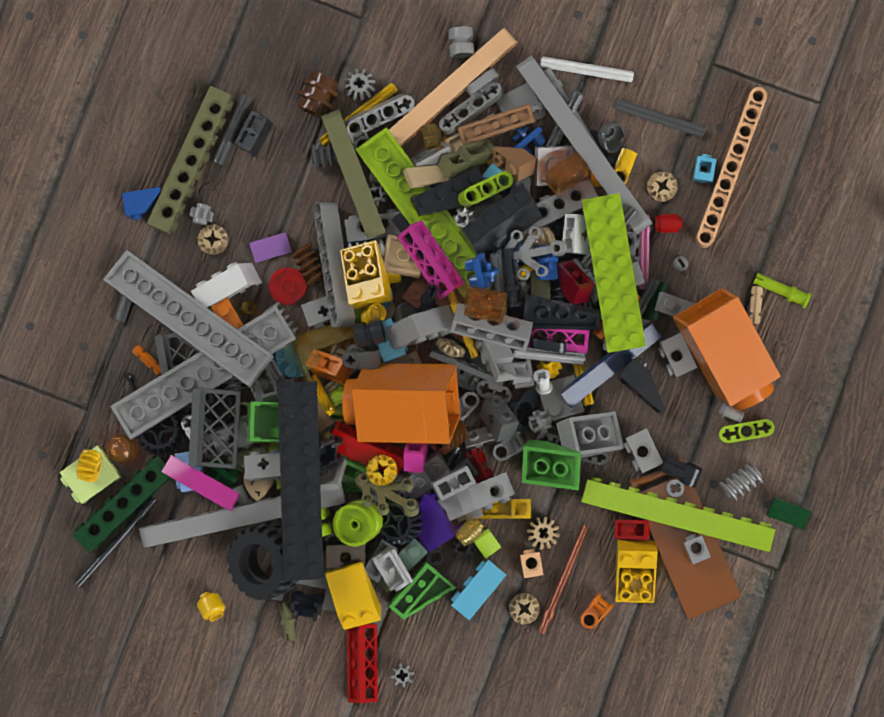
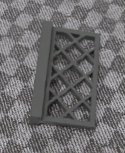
(166, 357)
(467, 364)
(197, 428)

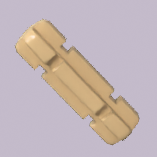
(756, 304)

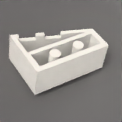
(226, 284)

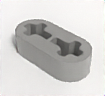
(482, 81)
(492, 386)

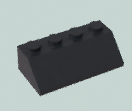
(494, 227)

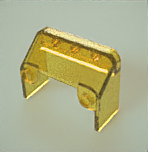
(308, 343)

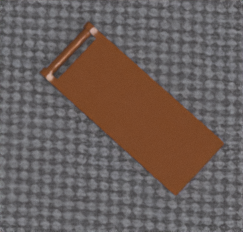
(698, 585)

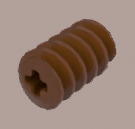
(308, 264)
(458, 438)

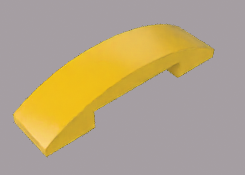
(509, 510)

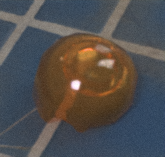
(121, 448)

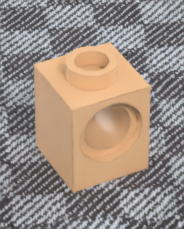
(537, 571)

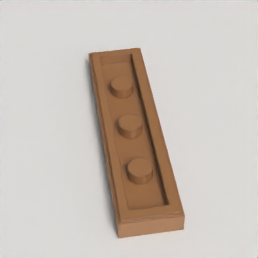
(496, 124)

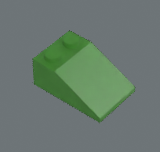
(550, 465)

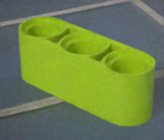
(477, 190)

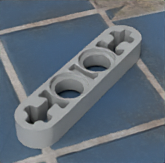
(468, 105)

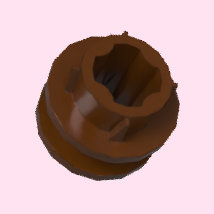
(318, 92)

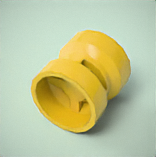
(373, 312)

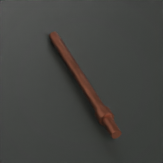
(549, 613)

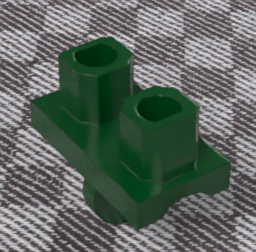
(225, 477)

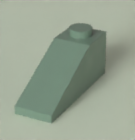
(410, 557)

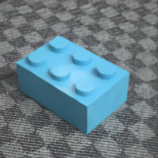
(477, 589)

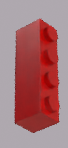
(365, 451)

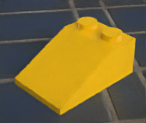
(353, 595)

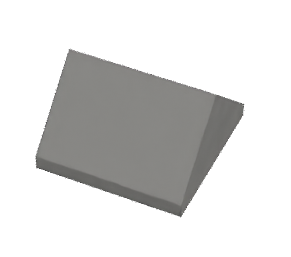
(432, 156)

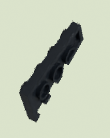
(446, 194)

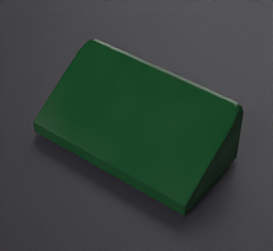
(650, 312)
(789, 513)

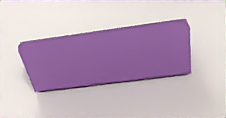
(270, 247)

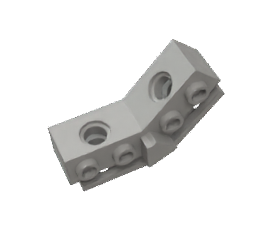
(469, 501)

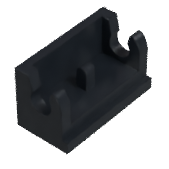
(253, 133)

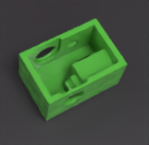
(262, 422)

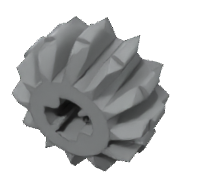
(352, 84)

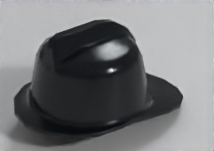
(524, 408)

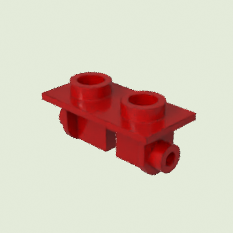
(478, 461)

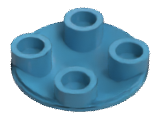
(287, 362)

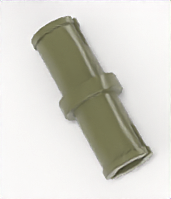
(287, 622)

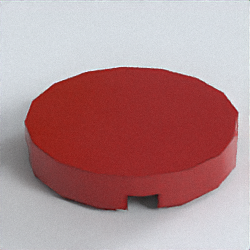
(287, 286)

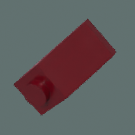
(574, 282)

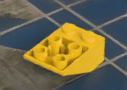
(365, 275)
(636, 571)

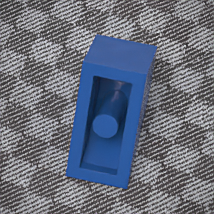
(140, 202)

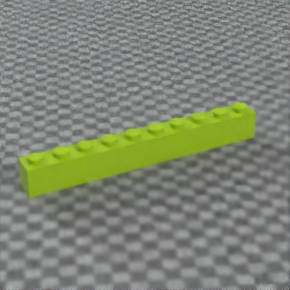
(678, 515)

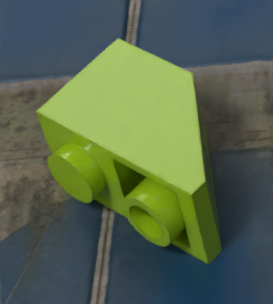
(487, 543)

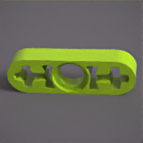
(759, 423)

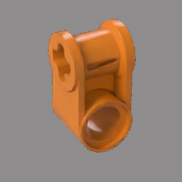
(596, 611)

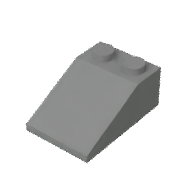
(591, 434)

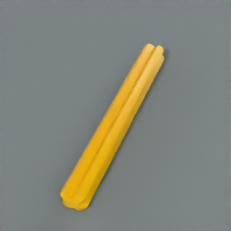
(380, 97)

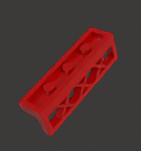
(358, 664)

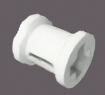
(543, 383)

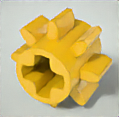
(552, 367)

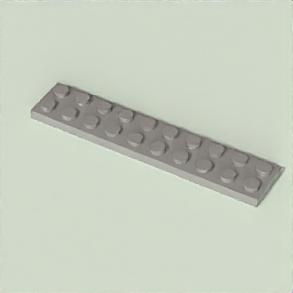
(188, 318)
(175, 388)

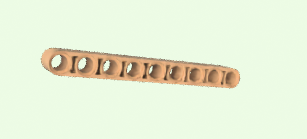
(453, 87)
(735, 159)

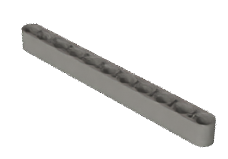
(581, 140)
(225, 519)

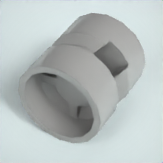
(461, 42)

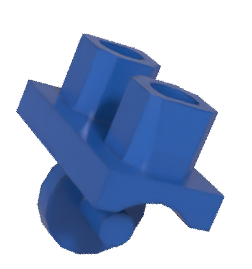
(534, 136)
(550, 261)
(483, 271)

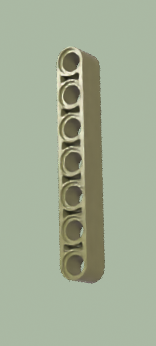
(353, 174)

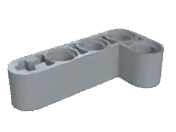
(379, 117)

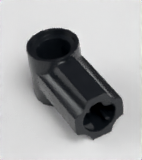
(686, 472)

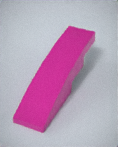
(201, 483)

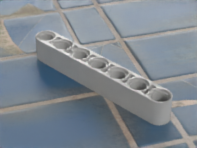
(330, 244)

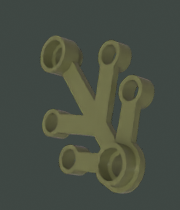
(410, 506)

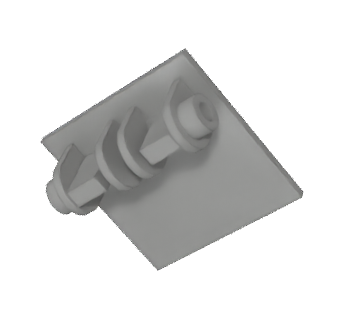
(519, 97)

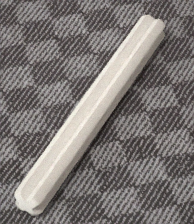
(587, 69)

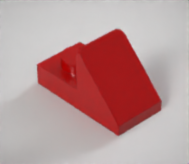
(632, 529)

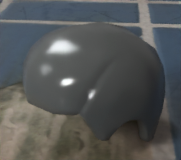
(611, 136)

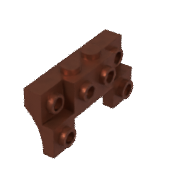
(418, 288)

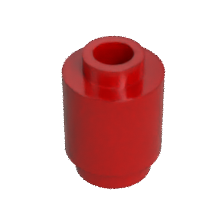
(668, 223)

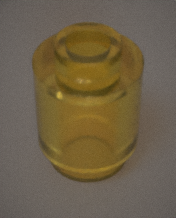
(469, 531)

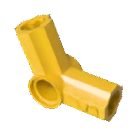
(623, 165)

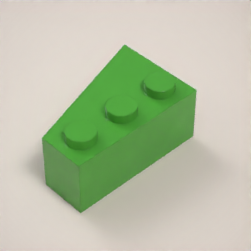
(426, 587)

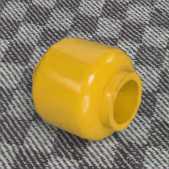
(210, 606)

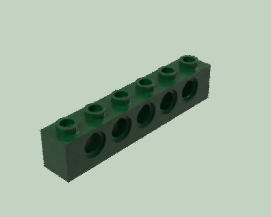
(83, 531)

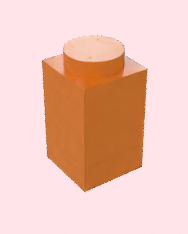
(728, 349)
(403, 403)

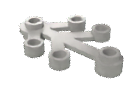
(526, 253)

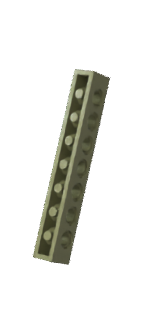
(213, 98)

